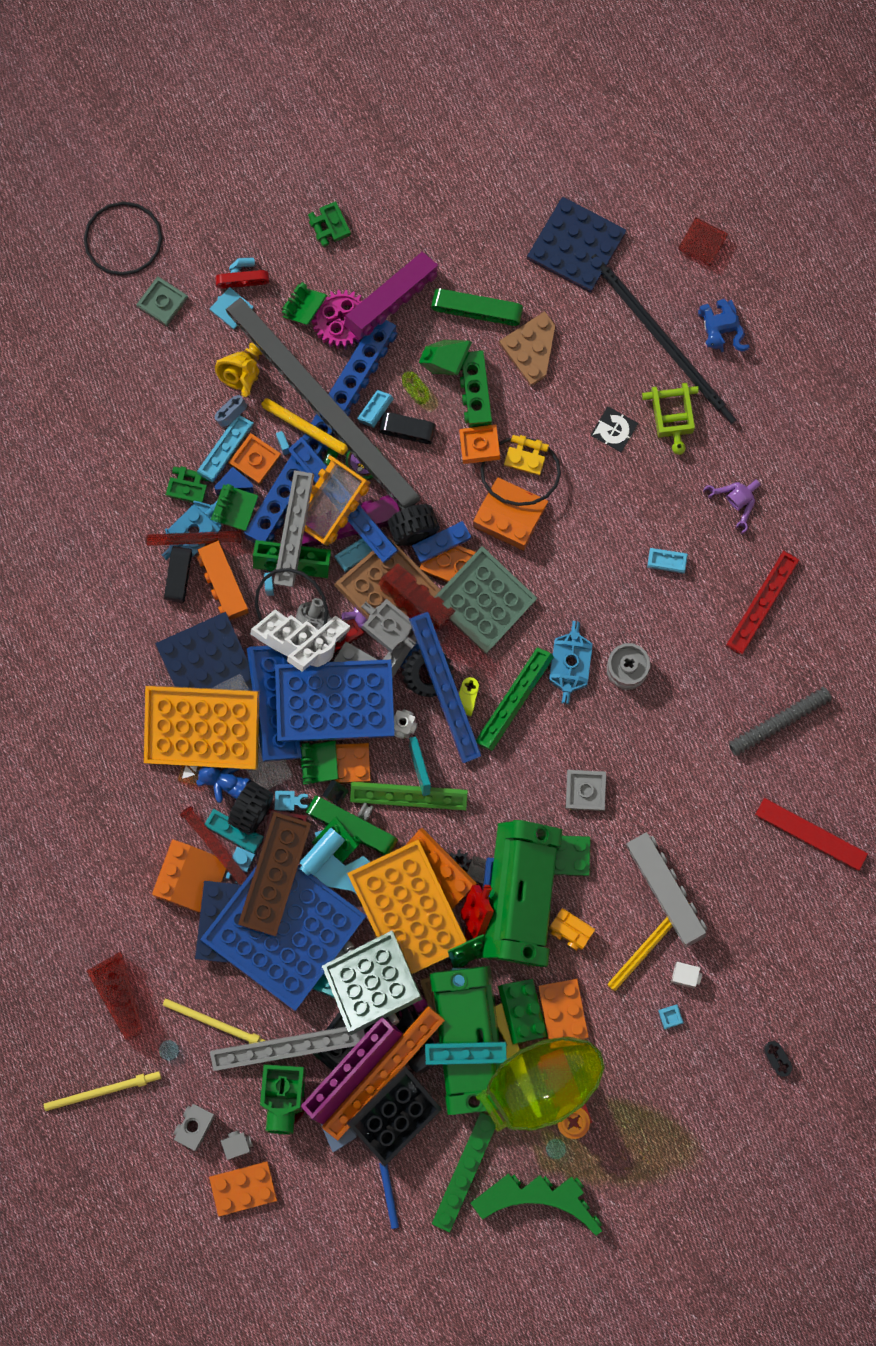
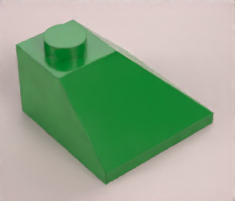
(445, 356)

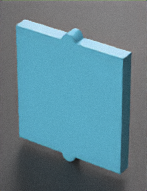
(224, 302)

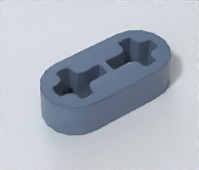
(230, 411)

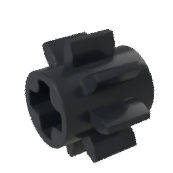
(458, 856)

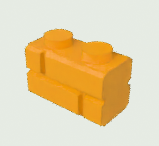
(571, 929)

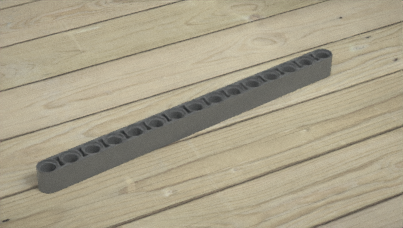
(322, 404)

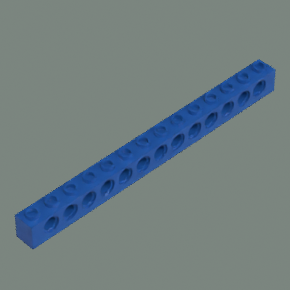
(339, 390)

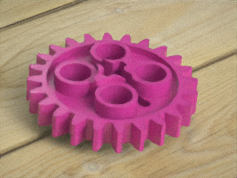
(336, 304)

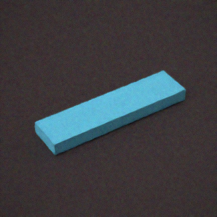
(225, 448)

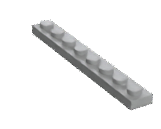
(284, 1048)

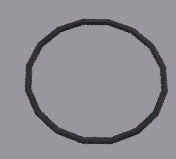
(127, 272)
(523, 503)
(296, 572)

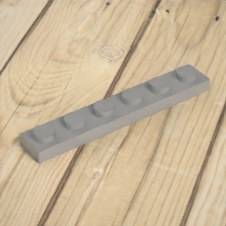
(294, 527)

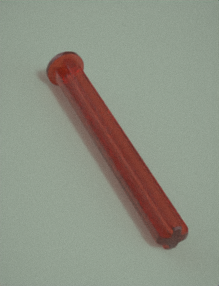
(193, 538)
(214, 845)

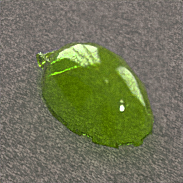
(543, 1083)

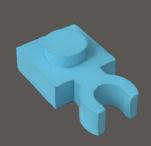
(287, 801)
(243, 859)

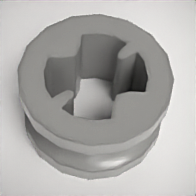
(365, 812)

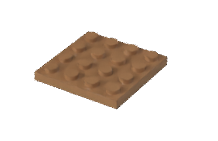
(362, 580)

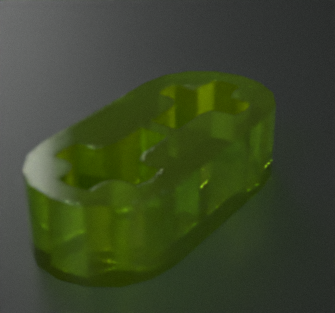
(412, 390)

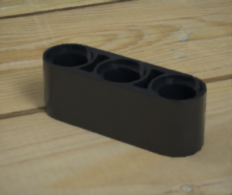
(407, 428)
(178, 574)

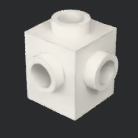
(404, 730)

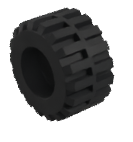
(413, 524)
(412, 678)
(250, 808)

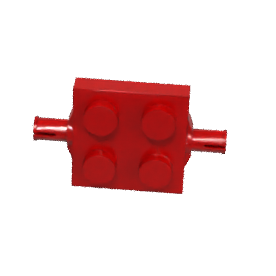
(477, 911)

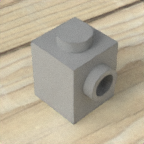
(236, 1145)

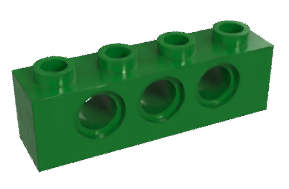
(475, 361)
(311, 560)

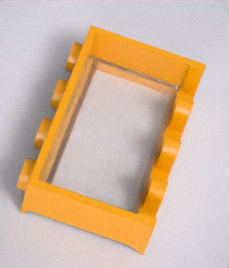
(333, 500)

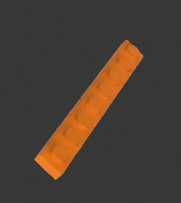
(384, 1071)

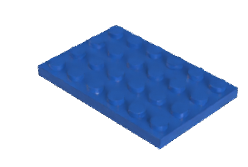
(335, 701)

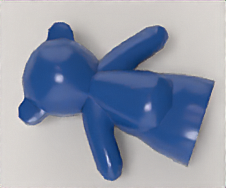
(222, 781)

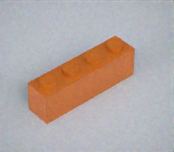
(223, 581)

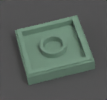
(162, 301)

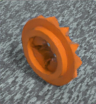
(575, 1133)

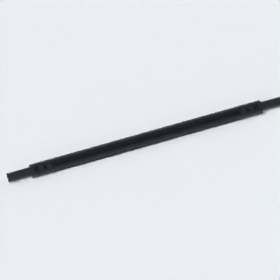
(666, 342)

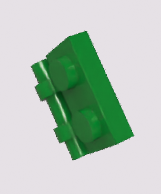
(334, 221)
(186, 490)

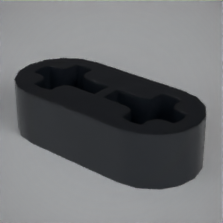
(781, 1056)

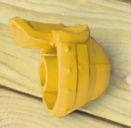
(238, 371)

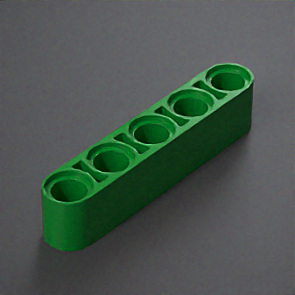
(477, 307)
(369, 834)

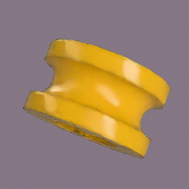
(253, 351)

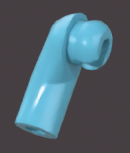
(240, 263)

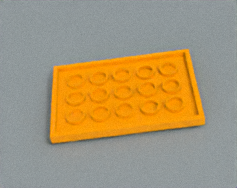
(201, 727)
(405, 897)

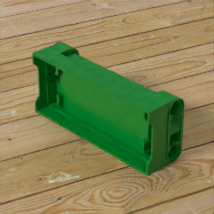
(522, 893)
(468, 1018)

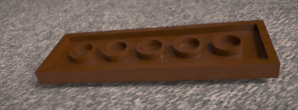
(274, 874)

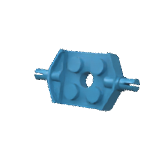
(197, 515)
(570, 677)

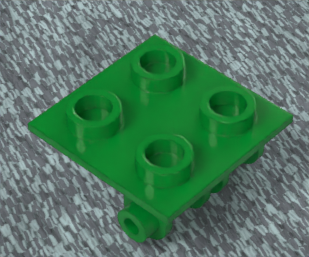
(303, 305)
(234, 507)
(319, 762)
(348, 845)
(467, 952)

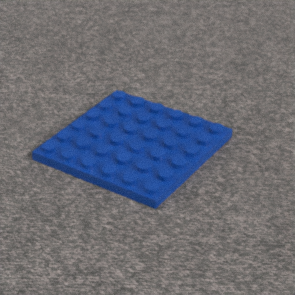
(309, 935)

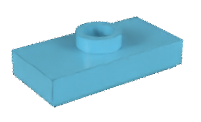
(375, 408)
(353, 554)
(667, 560)

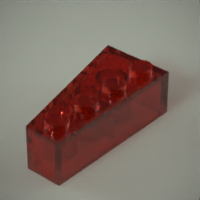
(414, 598)
(115, 991)

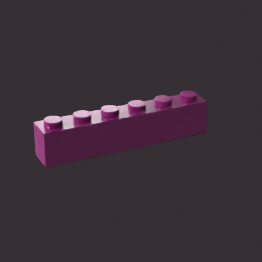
(391, 295)
(379, 511)
(351, 1070)

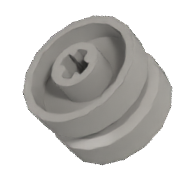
(626, 677)

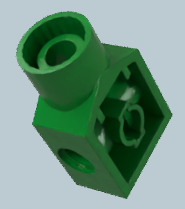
(282, 1097)

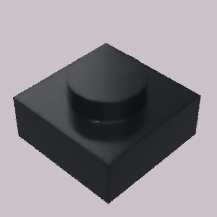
(335, 793)

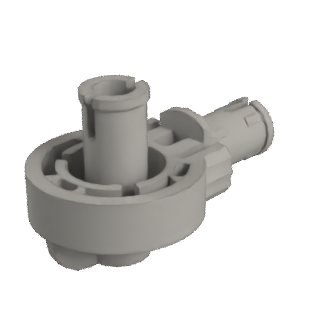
(313, 613)

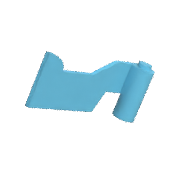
(326, 866)

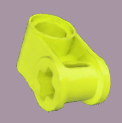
(468, 698)

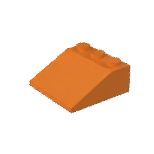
(507, 521)
(184, 875)

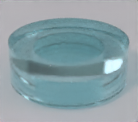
(169, 1050)
(555, 1149)

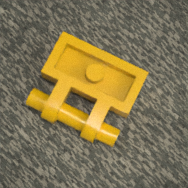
(524, 460)

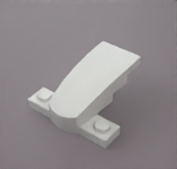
(300, 641)

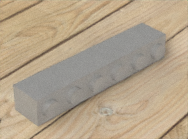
(666, 890)

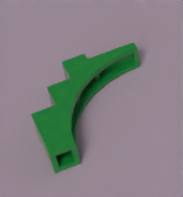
(538, 1191)

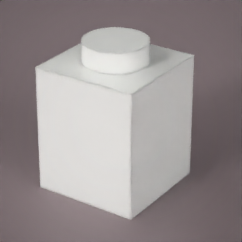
(686, 975)

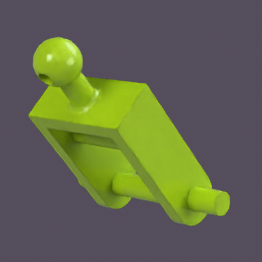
(676, 431)

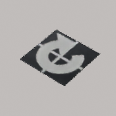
(614, 429)

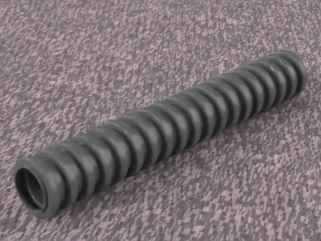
(780, 721)

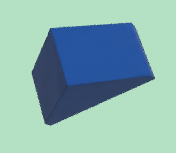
(235, 479)

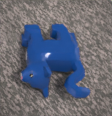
(722, 323)

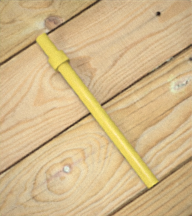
(251, 1038)
(140, 1080)

